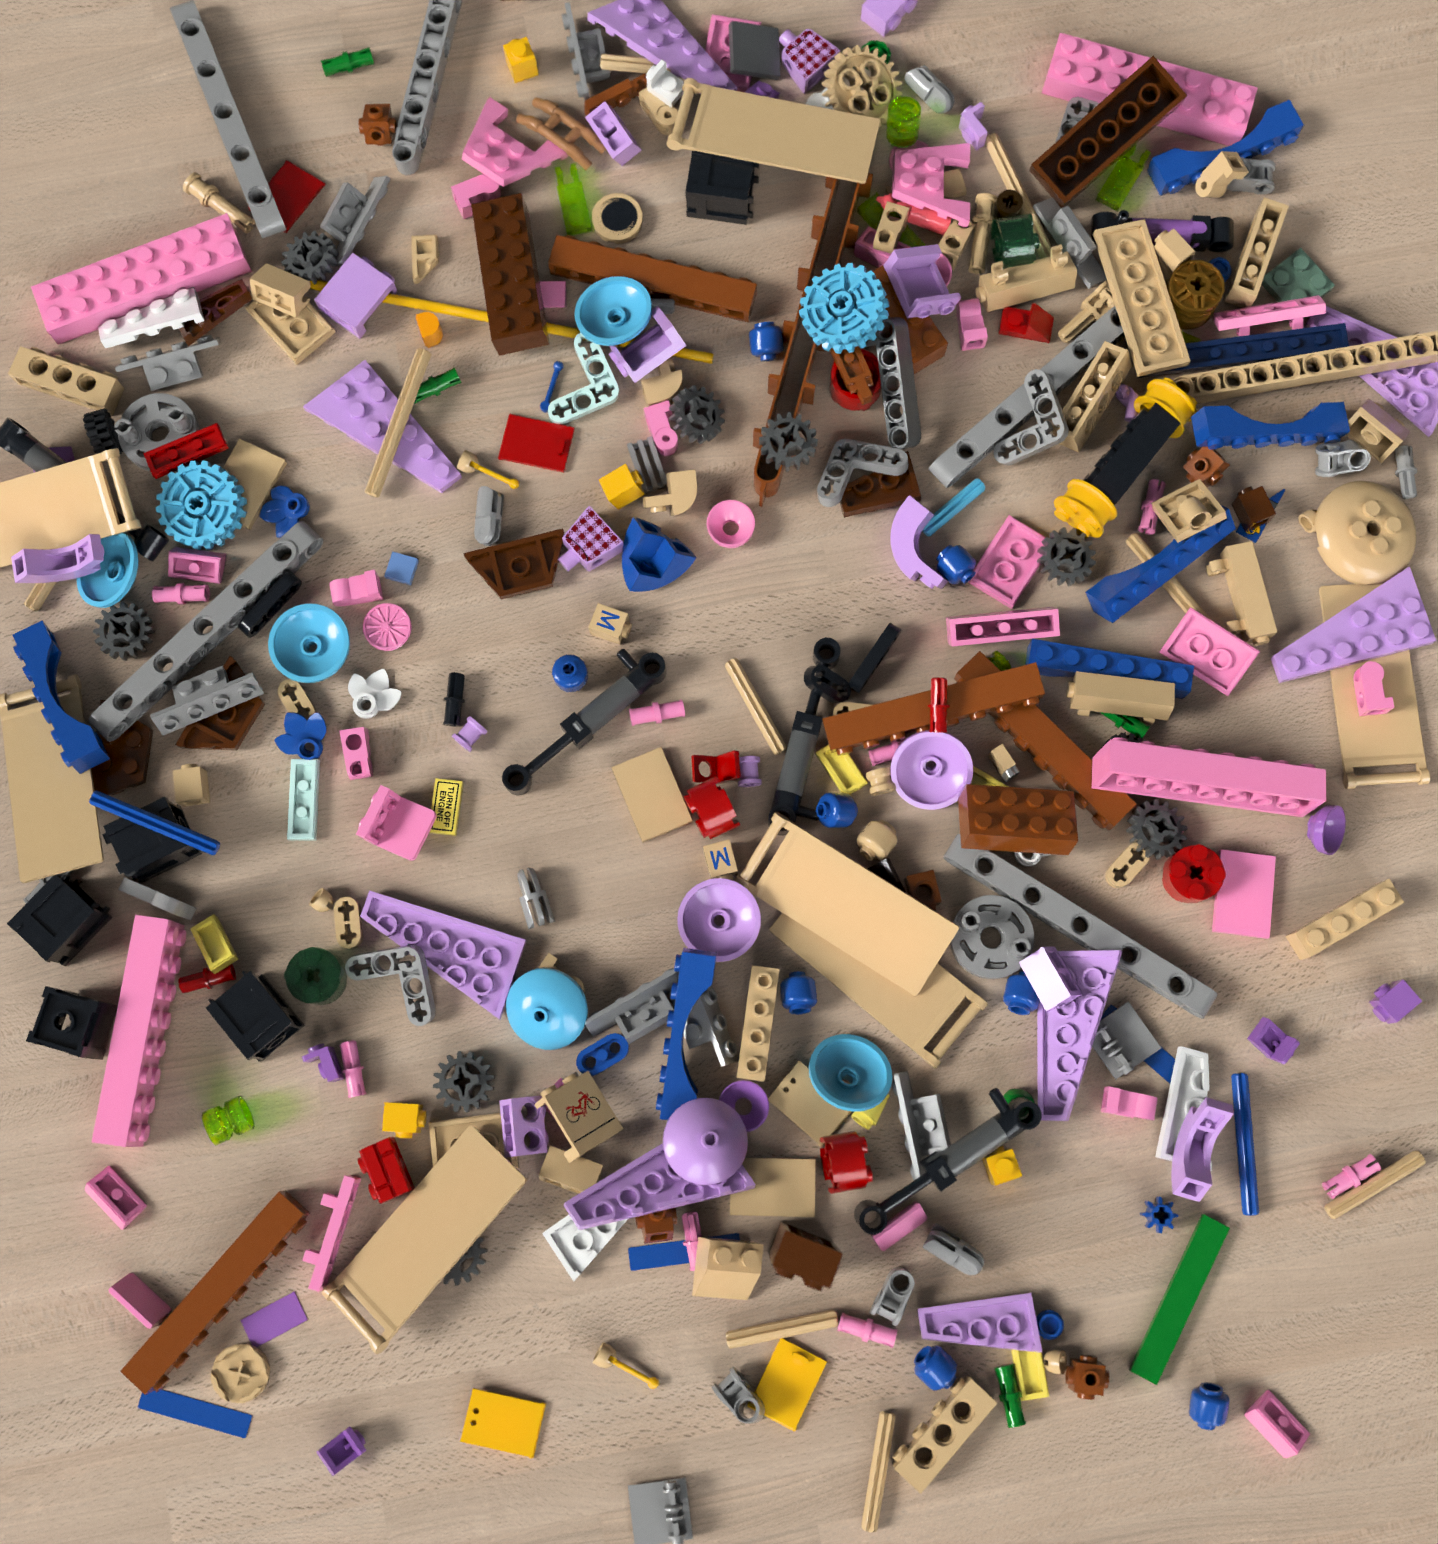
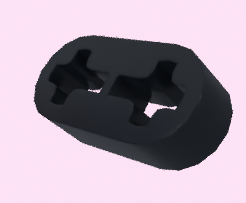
(829, 679)

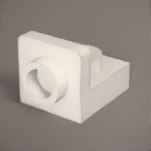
(664, 84)

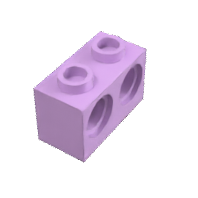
(613, 133)
(516, 1126)

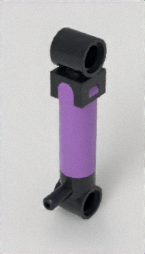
(1199, 232)

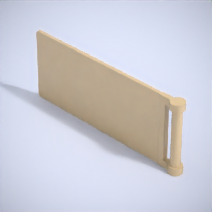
(776, 132)
(63, 506)
(1378, 738)
(49, 801)
(849, 906)
(903, 1014)
(426, 1236)

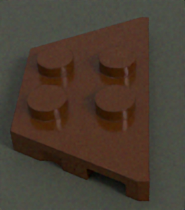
(519, 564)
(227, 728)
(127, 760)

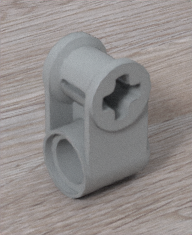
(1257, 180)
(1336, 458)
(893, 1297)
(735, 1393)

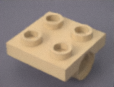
(1189, 510)

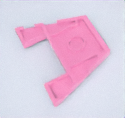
(500, 154)
(920, 179)

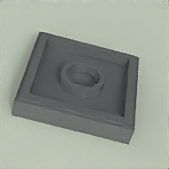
(754, 50)

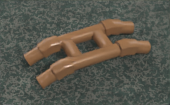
(566, 143)

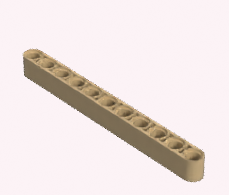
(1321, 360)

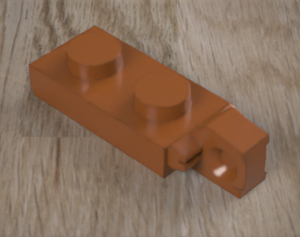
(617, 95)
(854, 373)

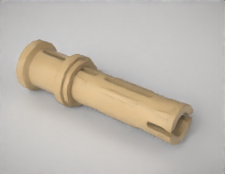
(210, 197)
(983, 220)

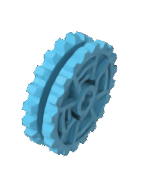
(844, 308)
(182, 502)

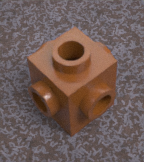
(377, 124)
(1206, 466)
(657, 1225)
(1077, 1373)

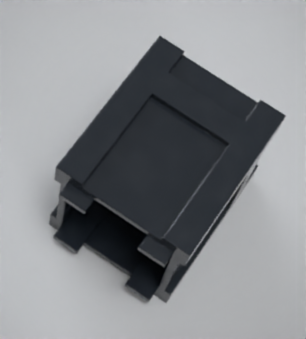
(720, 188)
(147, 852)
(60, 920)
(254, 1016)
(88, 1027)

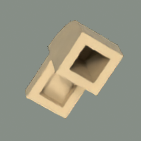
(664, 386)
(680, 496)

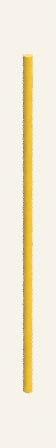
(481, 315)

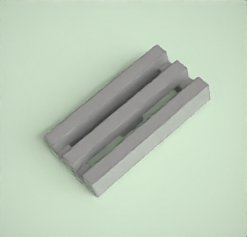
(641, 446)

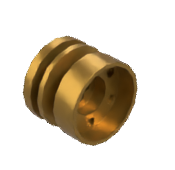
(1194, 306)

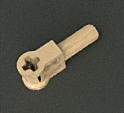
(1092, 309)

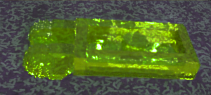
(1122, 180)
(573, 203)

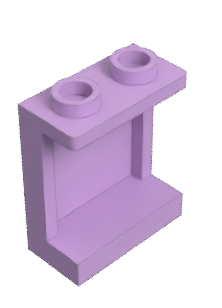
(920, 282)
(355, 293)
(648, 349)

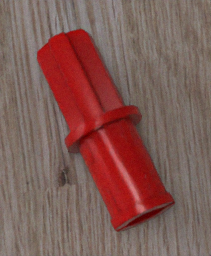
(938, 705)
(206, 979)

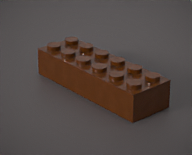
(1108, 132)
(510, 274)
(805, 1256)

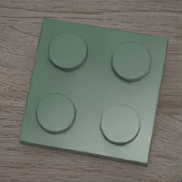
(1297, 279)

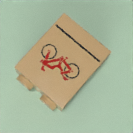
(580, 1113)

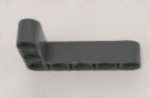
(906, 393)

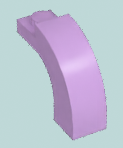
(905, 536)
(60, 563)
(1194, 1148)

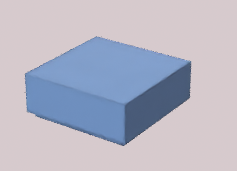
(401, 568)

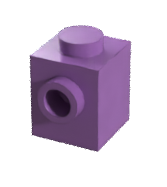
(1394, 1001)

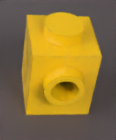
(520, 59)
(622, 486)
(403, 1119)
(1001, 1166)

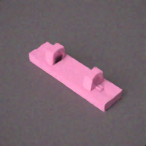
(1289, 310)
(326, 1256)

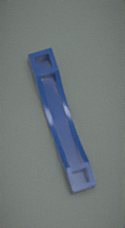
(1181, 167)
(1226, 427)
(1123, 591)
(41, 655)
(1064, 660)
(695, 977)

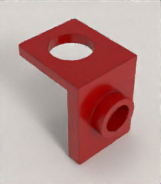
(724, 766)

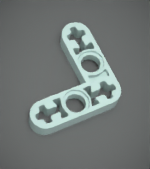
(597, 383)

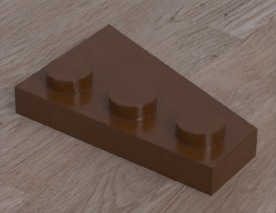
(216, 309)
(879, 491)

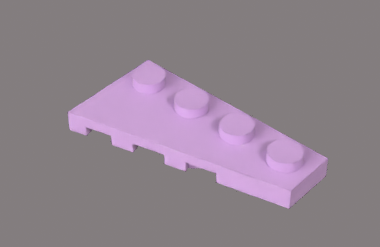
(991, 1322)

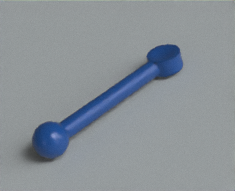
(558, 366)

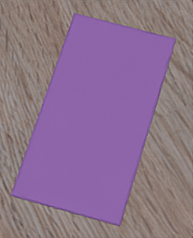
(274, 1320)

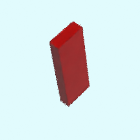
(189, 448)

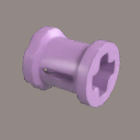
(469, 734)
(749, 771)

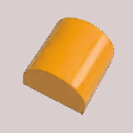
(429, 328)

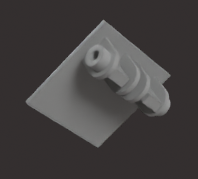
(1123, 1041)
(660, 1512)

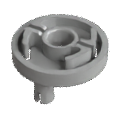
(137, 435)
(1013, 945)

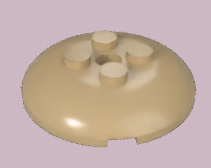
(1344, 536)

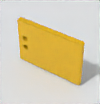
(788, 1383)
(503, 1422)

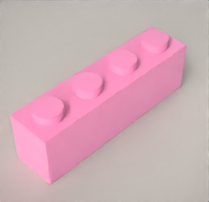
(1002, 626)

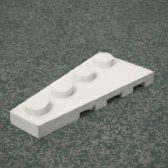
(151, 319)
(1186, 1089)
(579, 1247)

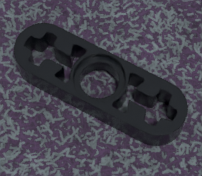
(269, 604)
(874, 657)

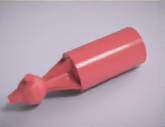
(923, 218)

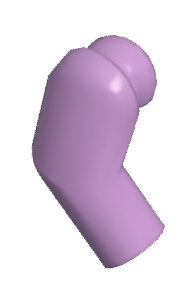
(1127, 396)

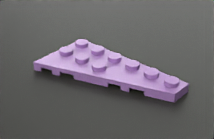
(659, 35)
(1408, 389)
(363, 409)
(1374, 626)
(461, 952)
(1069, 1032)
(646, 1188)

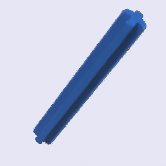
(154, 822)
(1245, 1144)

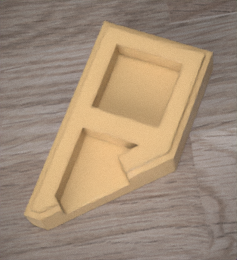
(424, 255)

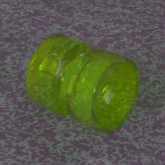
(903, 121)
(222, 1122)

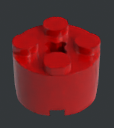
(842, 395)
(712, 808)
(1181, 864)
(845, 1162)

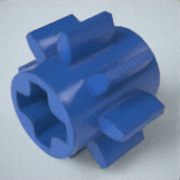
(1156, 1207)

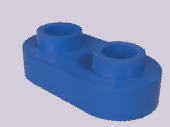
(601, 1052)

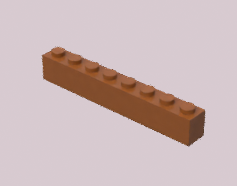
(664, 279)
(911, 713)
(1053, 752)
(215, 1292)

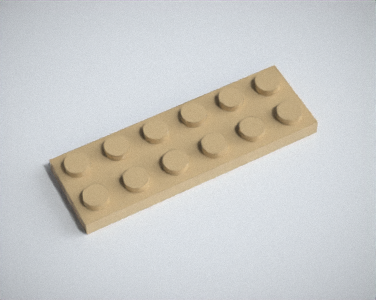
(1141, 298)

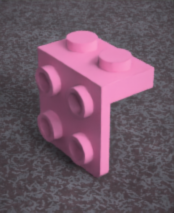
(396, 824)

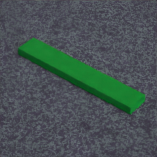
(1179, 1299)

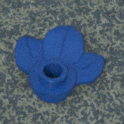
(281, 509)
(302, 731)

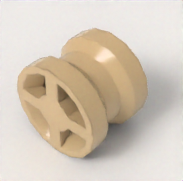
(880, 781)

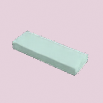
(303, 799)

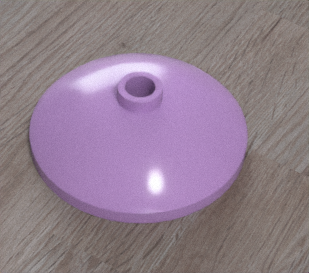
(933, 786)
(721, 898)
(686, 1145)

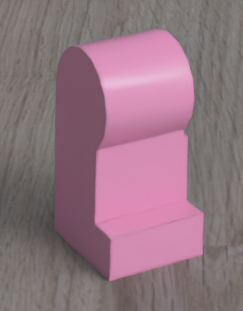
(473, 191)
(971, 324)
(657, 421)
(356, 589)
(1370, 690)
(357, 752)
(1128, 1104)

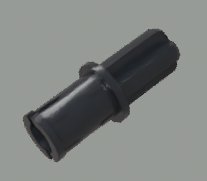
(454, 699)

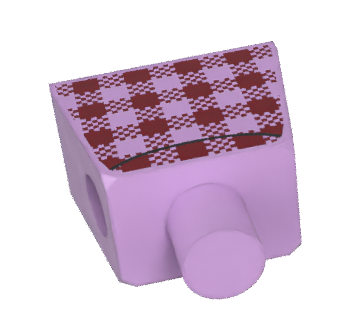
(806, 57)
(589, 542)

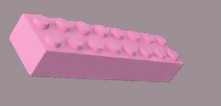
(1213, 107)
(136, 278)
(1208, 777)
(139, 1032)

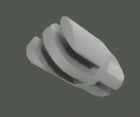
(930, 89)
(488, 516)
(533, 898)
(954, 1250)

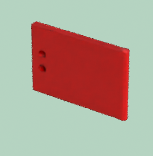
(293, 192)
(536, 443)

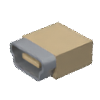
(1003, 763)

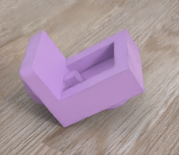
(971, 128)

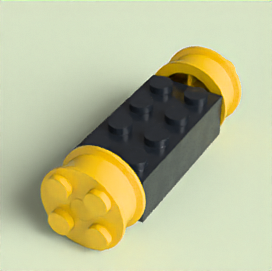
(1160, 416)

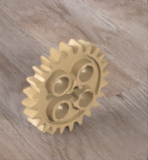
(881, 81)

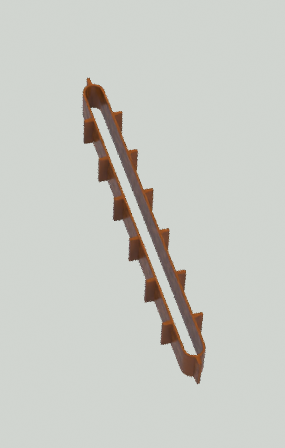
(769, 488)

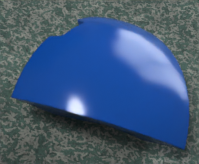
(651, 557)

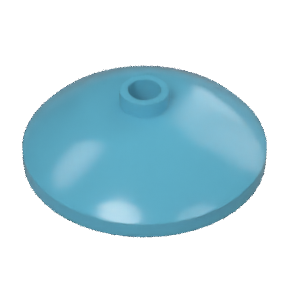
(611, 301)
(116, 573)
(300, 629)
(557, 998)
(852, 1060)

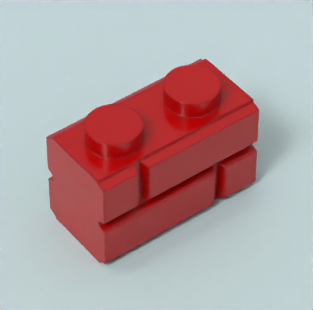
(386, 1170)

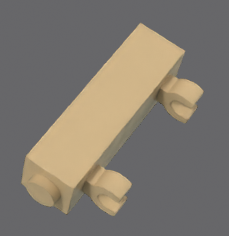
(1026, 282)
(1247, 593)
(1121, 696)

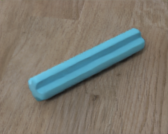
(954, 506)

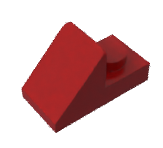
(1027, 324)

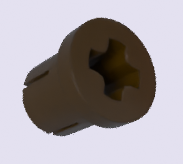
(1003, 201)

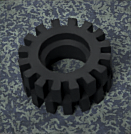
(101, 431)

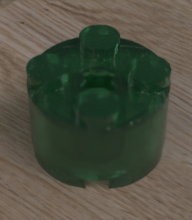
(1014, 240)
(301, 981)

